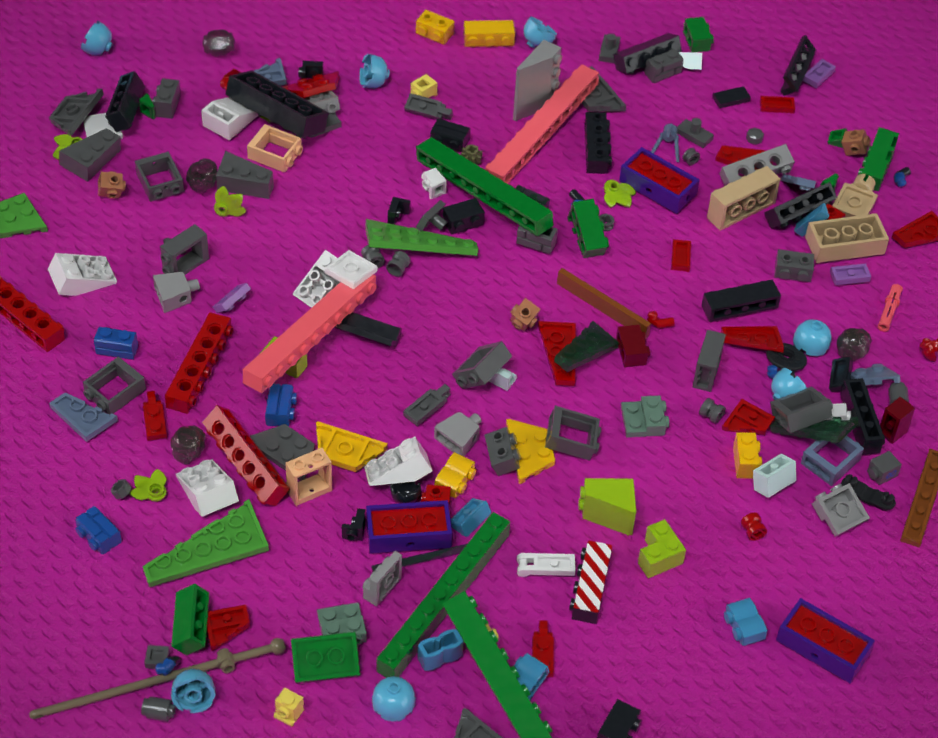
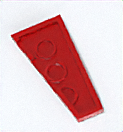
(554, 338)

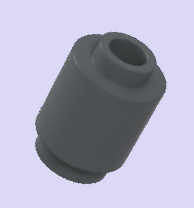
(898, 390)
(158, 709)

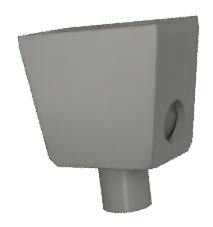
(174, 290)
(458, 432)

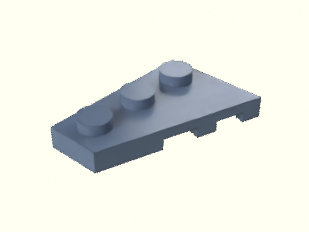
(805, 184)
(81, 417)

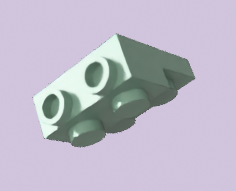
(645, 417)
(342, 620)

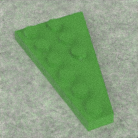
(19, 216)
(404, 238)
(216, 544)

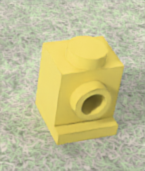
(424, 86)
(288, 707)

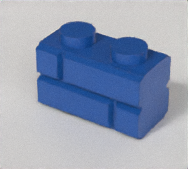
(116, 342)
(279, 405)
(97, 530)

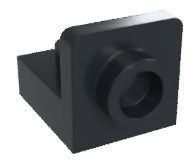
(310, 68)
(397, 207)
(356, 529)

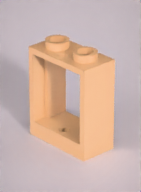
(278, 137)
(320, 483)

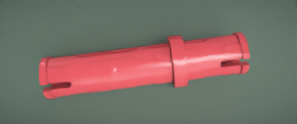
(895, 293)

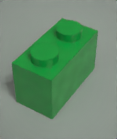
(698, 34)

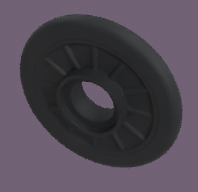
(796, 361)

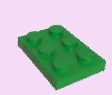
(325, 656)

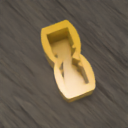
(456, 474)

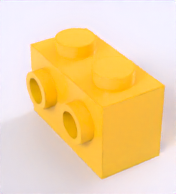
(435, 27)
(746, 454)

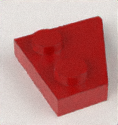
(748, 419)
(226, 624)

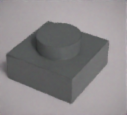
(156, 655)

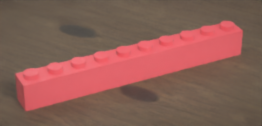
(543, 124)
(305, 334)

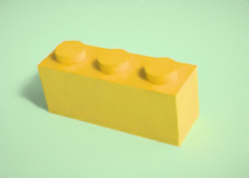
(489, 33)

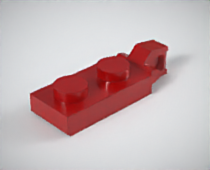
(154, 418)
(544, 646)

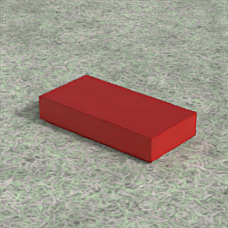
(777, 104)
(681, 255)

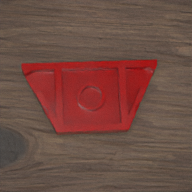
(316, 85)

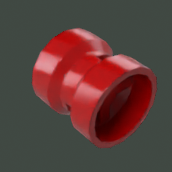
(754, 527)

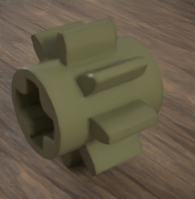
(471, 153)

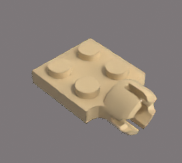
(857, 197)

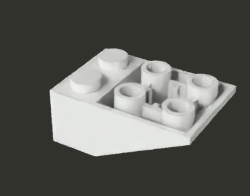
(226, 117)
(80, 273)
(316, 282)
(399, 465)
(207, 487)

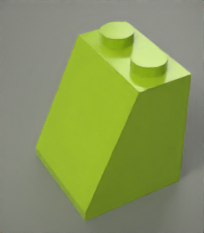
(609, 503)

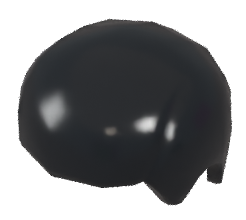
(405, 492)

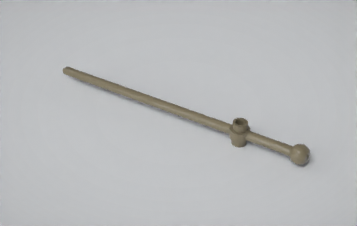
(224, 661)

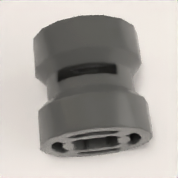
(373, 255)
(398, 263)
(712, 410)

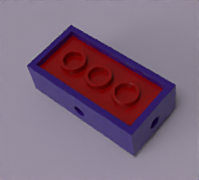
(659, 180)
(408, 526)
(825, 640)

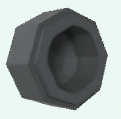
(755, 135)
(121, 489)

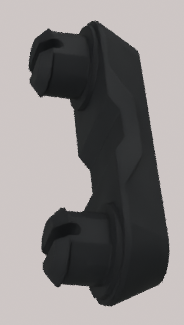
(871, 496)

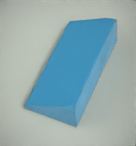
(819, 214)
(470, 516)

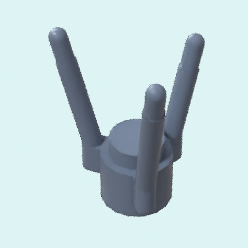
(668, 134)

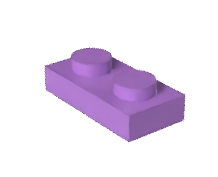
(819, 73)
(850, 274)
(234, 295)

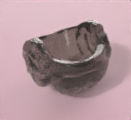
(218, 43)
(202, 175)
(854, 343)
(187, 444)

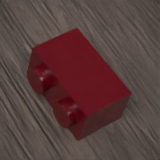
(632, 345)
(896, 419)

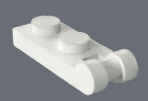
(546, 564)

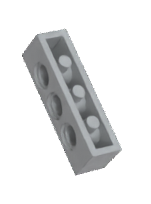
(779, 155)

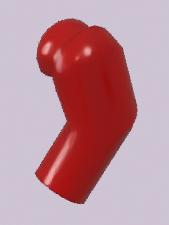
(658, 322)

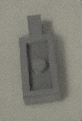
(427, 107)
(427, 405)

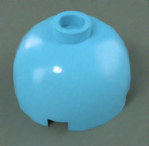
(536, 32)
(97, 39)
(374, 72)
(812, 337)
(785, 384)
(193, 691)
(393, 698)

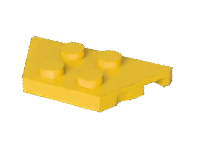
(347, 448)
(532, 449)

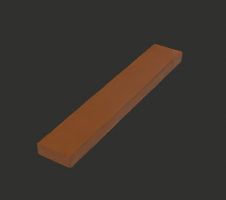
(601, 301)
(922, 502)

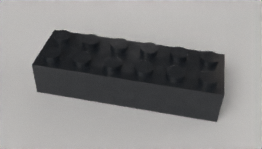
(277, 104)

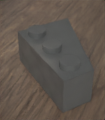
(90, 154)
(244, 177)

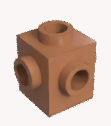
(855, 142)
(111, 184)
(524, 315)

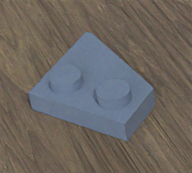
(273, 72)
(875, 374)

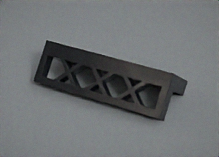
(798, 66)
(371, 329)

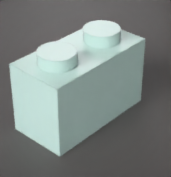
(774, 475)

